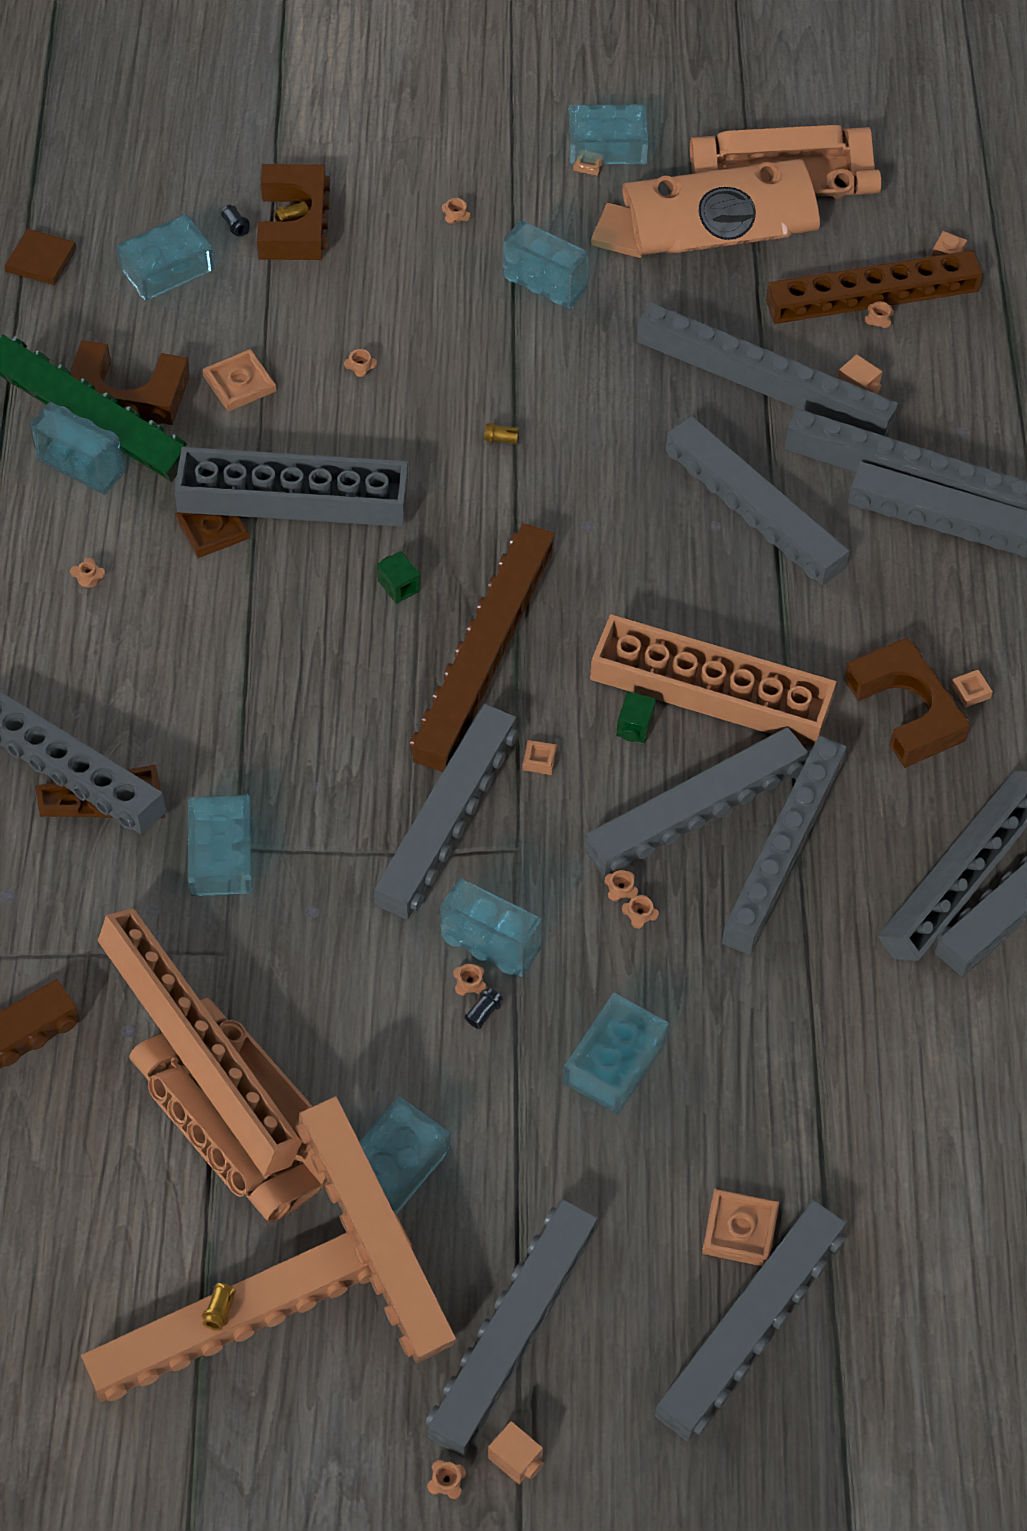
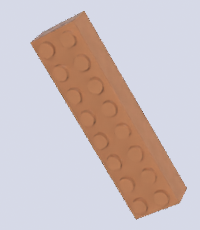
(712, 679)

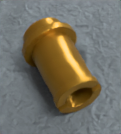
(291, 212)
(500, 433)
(216, 1315)

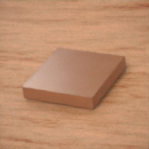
(616, 231)
(239, 380)
(740, 1227)

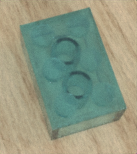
(608, 133)
(165, 257)
(545, 264)
(77, 447)
(220, 845)
(490, 927)
(615, 1053)
(404, 1150)

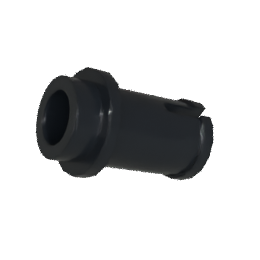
(238, 225)
(483, 1008)

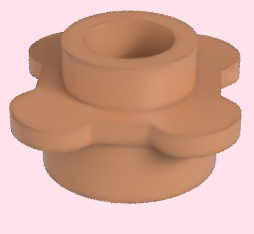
(455, 210)
(879, 314)
(360, 362)
(87, 579)
(618, 878)
(642, 903)
(467, 971)
(446, 1469)

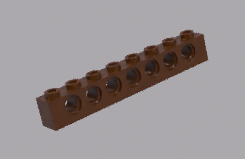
(860, 287)

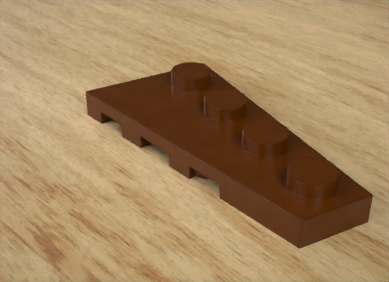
(62, 802)

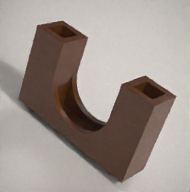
(302, 237)
(155, 400)
(904, 667)

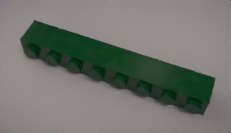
(54, 384)

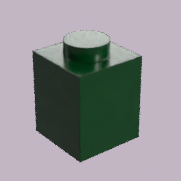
(398, 577)
(635, 717)

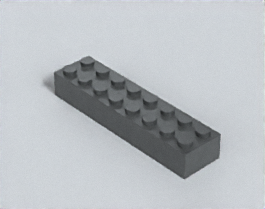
(291, 486)

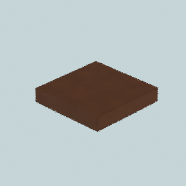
(40, 256)
(211, 532)

